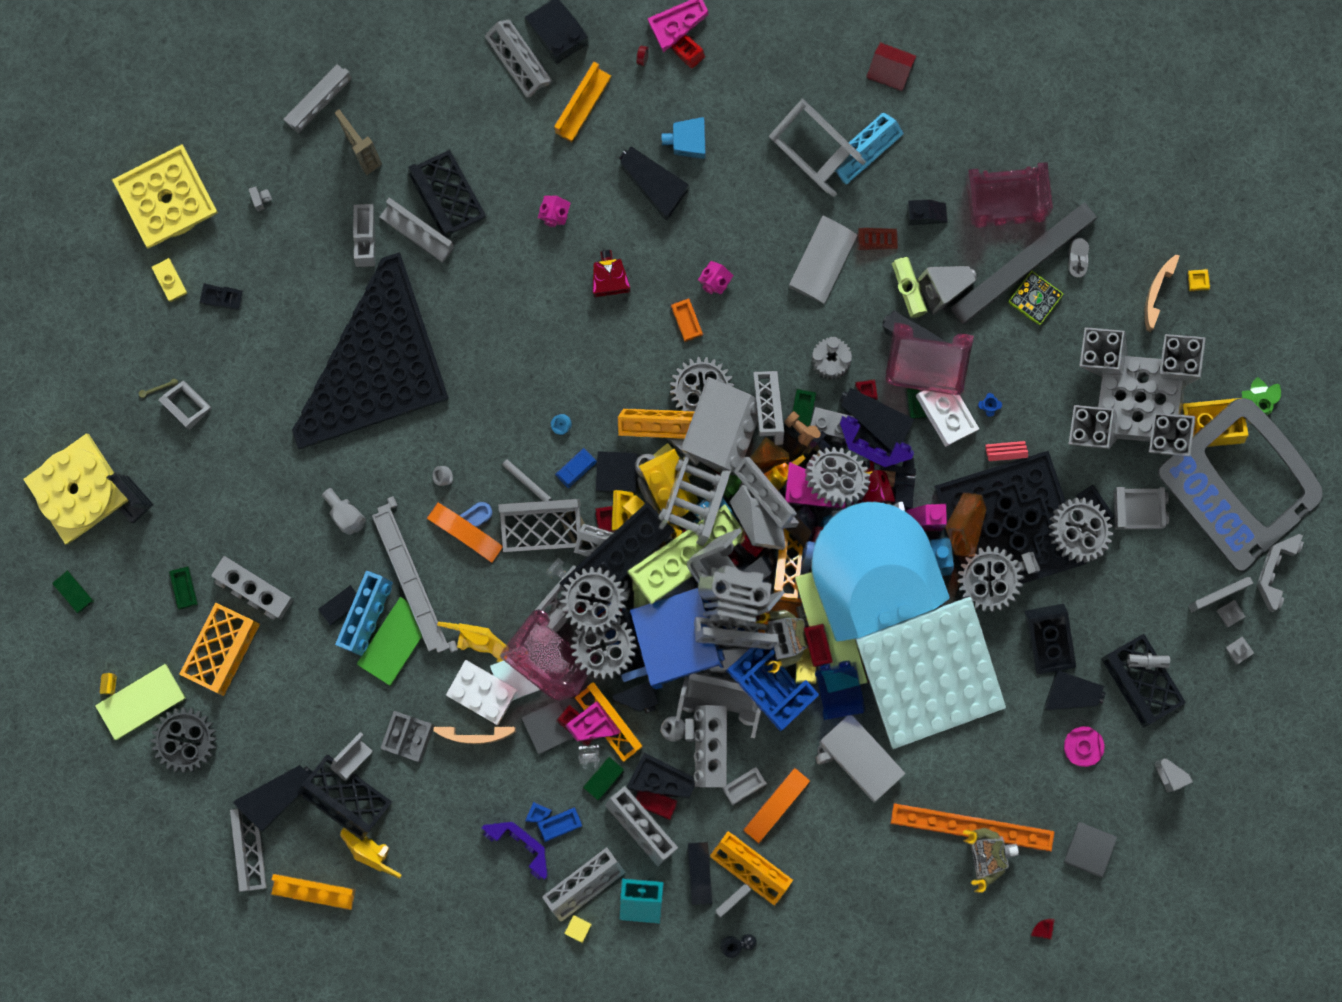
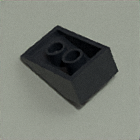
(557, 30)
(1050, 638)

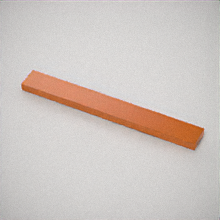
(956, 824)

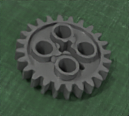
(179, 756)

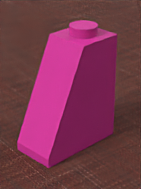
(930, 517)

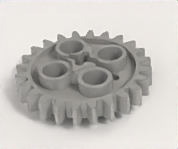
(684, 390)
(841, 473)
(1076, 546)
(1008, 577)
(598, 582)
(608, 664)

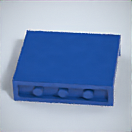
(669, 641)

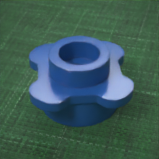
(995, 404)

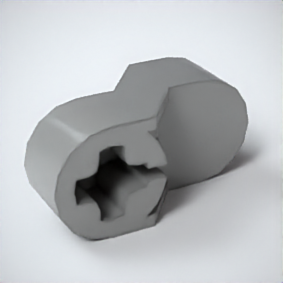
(1076, 266)

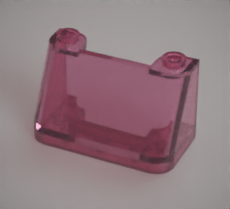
(928, 363)
(545, 658)

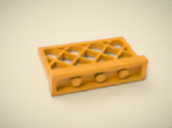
(231, 660)

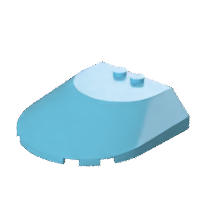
(874, 570)

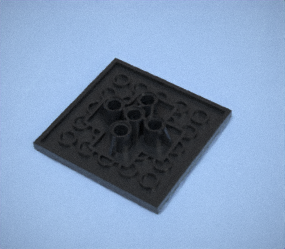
(1029, 487)

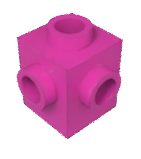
(554, 210)
(715, 278)

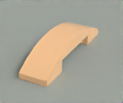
(1151, 313)
(499, 734)

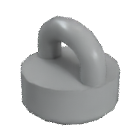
(442, 476)
(823, 758)

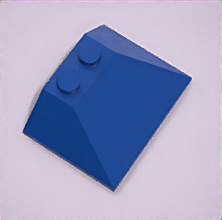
(772, 692)

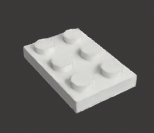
(947, 415)
(482, 692)

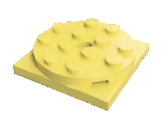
(148, 183)
(95, 497)

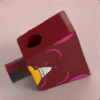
(609, 276)
(879, 487)

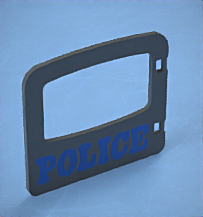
(1214, 504)

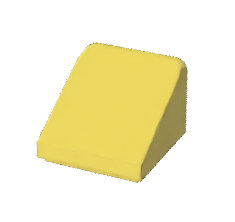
(578, 929)

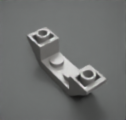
(1270, 595)

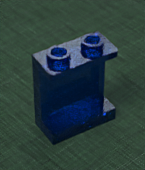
(840, 690)

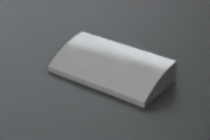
(823, 260)
(862, 758)

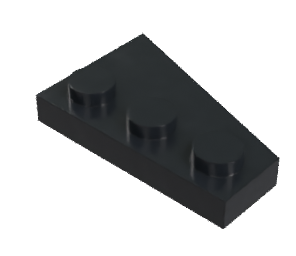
(660, 778)

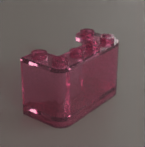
(1009, 196)

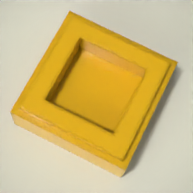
(1198, 280)

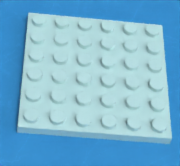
(931, 673)

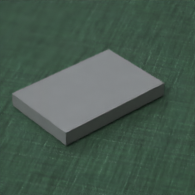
(1220, 594)

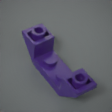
(899, 453)
(539, 864)

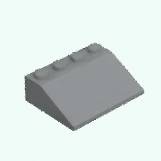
(721, 426)

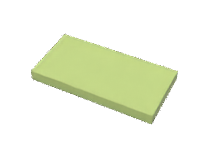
(140, 702)

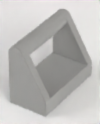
(187, 422)
(1171, 775)

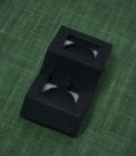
(221, 297)

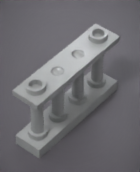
(713, 497)

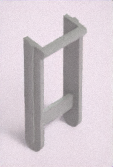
(833, 163)

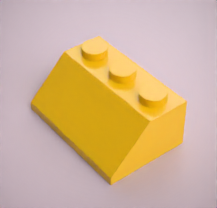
(1206, 411)
(660, 477)

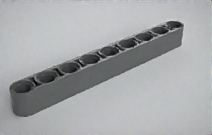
(1023, 263)

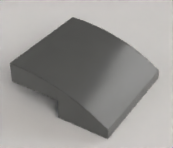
(407, 736)
(1090, 849)

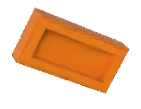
(686, 320)

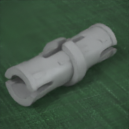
(1148, 661)

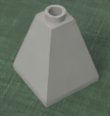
(944, 284)

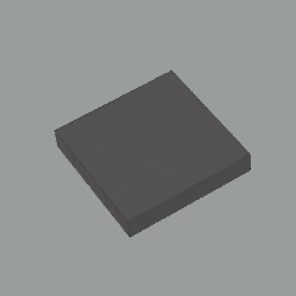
(544, 729)

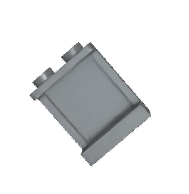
(1140, 508)

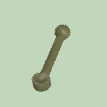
(143, 393)

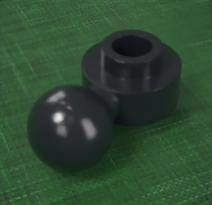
(747, 942)

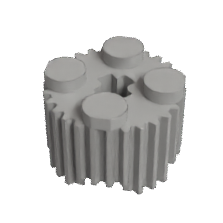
(831, 369)

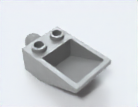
(756, 520)

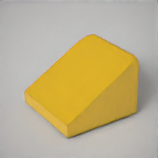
(632, 505)
(108, 683)

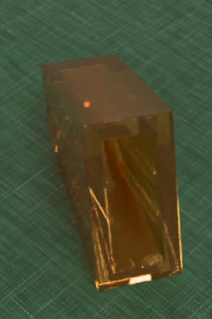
(966, 524)

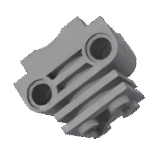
(733, 594)

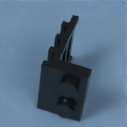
(138, 501)

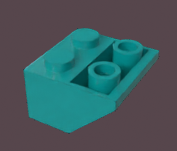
(641, 901)

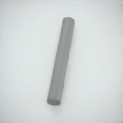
(526, 481)

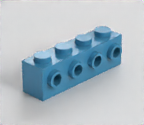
(364, 613)

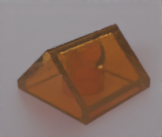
(769, 455)

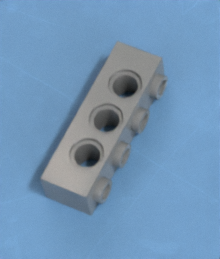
(228, 568)
(717, 754)
(641, 826)

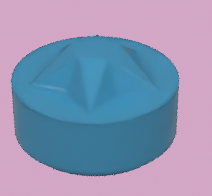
(561, 424)

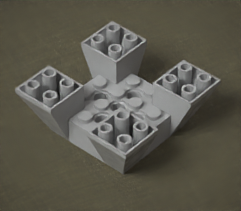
(1163, 425)

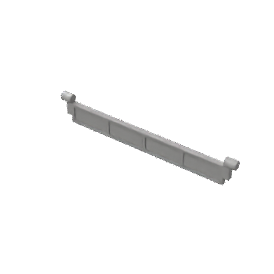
(410, 579)

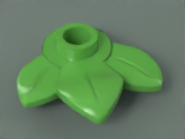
(1260, 393)

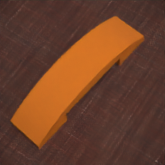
(465, 532)
(776, 805)

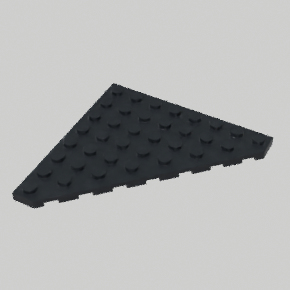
(378, 366)

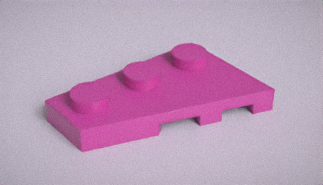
(676, 22)
(799, 493)

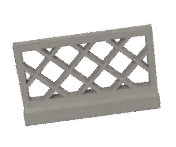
(535, 508)

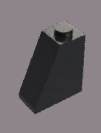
(1073, 693)

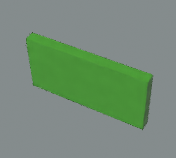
(392, 644)

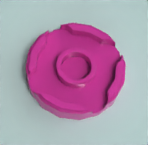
(1077, 746)

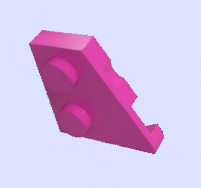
(592, 724)

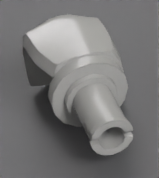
(344, 514)

